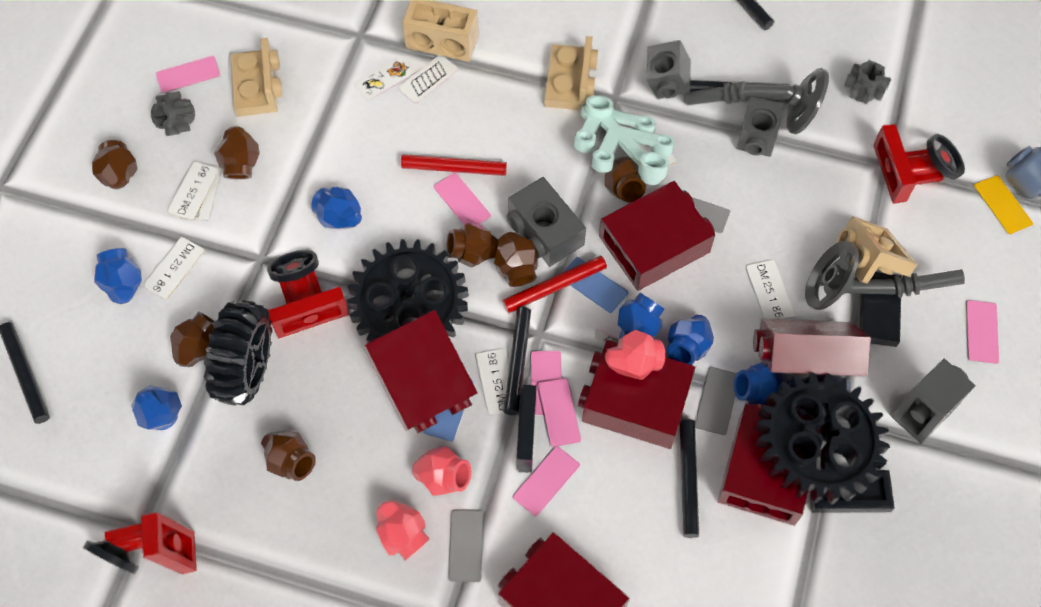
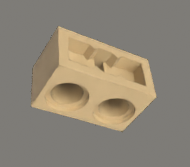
(441, 29)

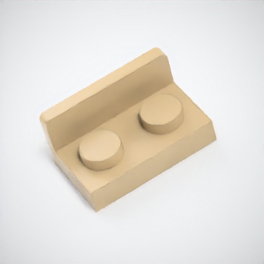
(569, 75)
(255, 80)
(876, 250)

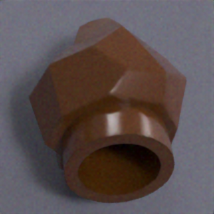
(237, 154)
(113, 164)
(625, 180)
(471, 244)
(516, 259)
(191, 340)
(287, 455)

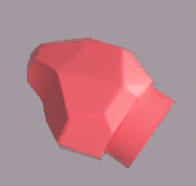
(636, 355)
(442, 471)
(400, 529)

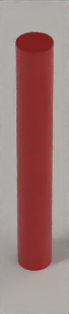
(453, 165)
(554, 284)

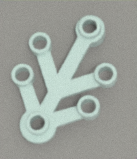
(600, 112)

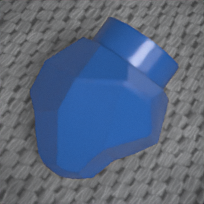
(336, 208)
(117, 275)
(640, 315)
(690, 339)
(757, 383)
(156, 408)

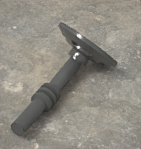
(799, 97)
(840, 279)

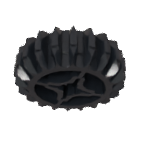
(238, 352)

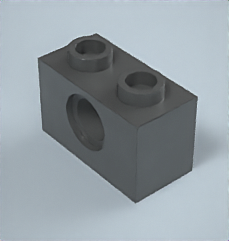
(542, 203)
(933, 400)

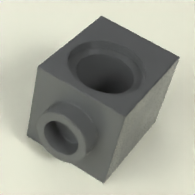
(668, 69)
(760, 115)

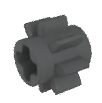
(867, 82)
(172, 113)

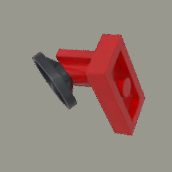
(907, 169)
(305, 302)
(158, 537)

